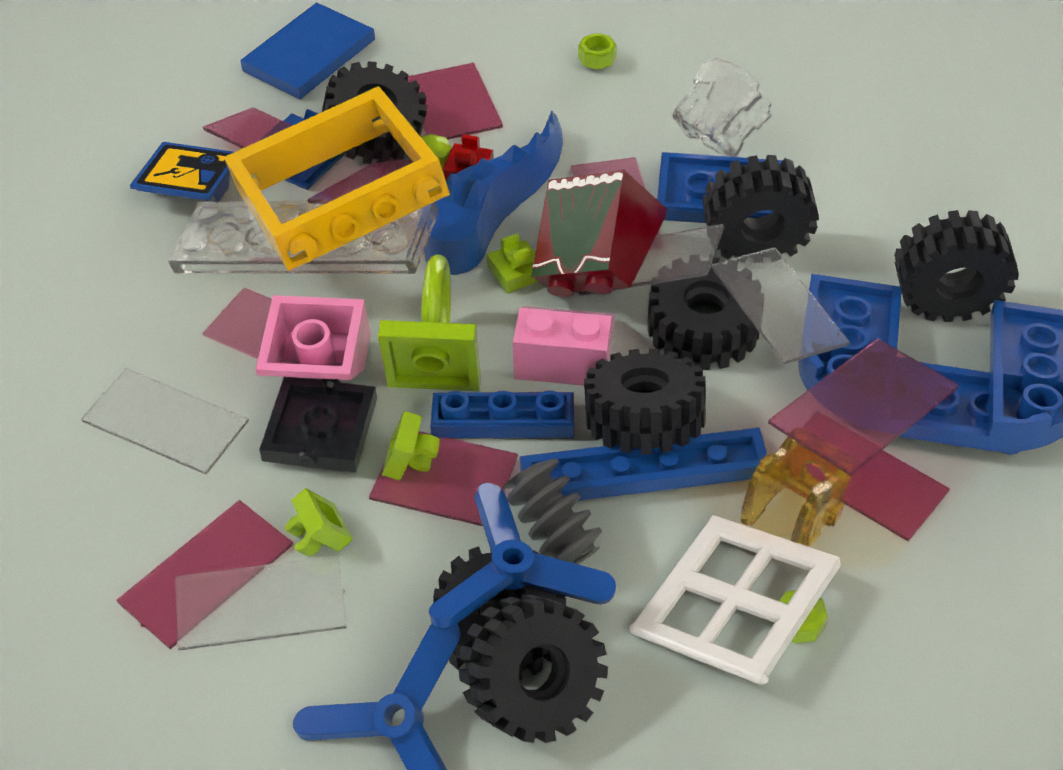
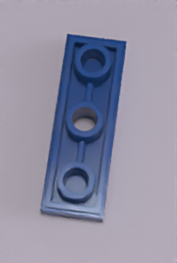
(503, 414)

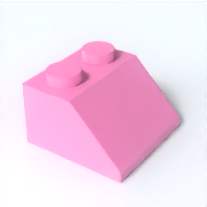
(315, 338)
(560, 343)

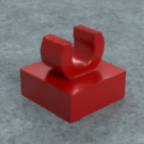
(465, 155)

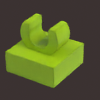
(512, 263)
(409, 447)
(320, 522)

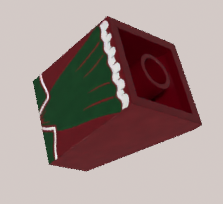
(595, 233)

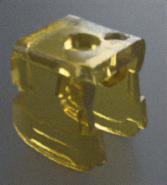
(789, 470)

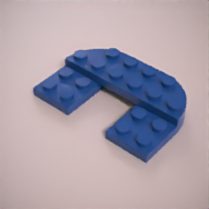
(997, 410)

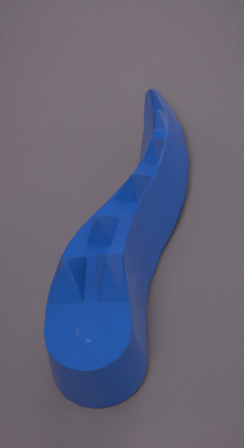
(487, 195)

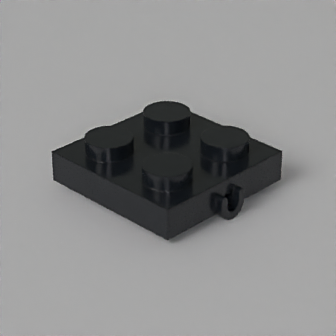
(319, 424)

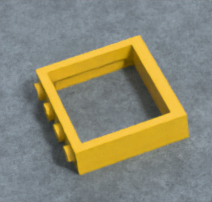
(355, 212)

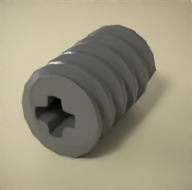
(552, 513)

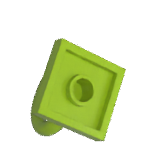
(433, 350)

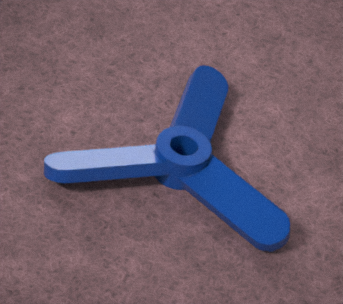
(516, 566)
(376, 718)

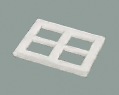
(787, 617)

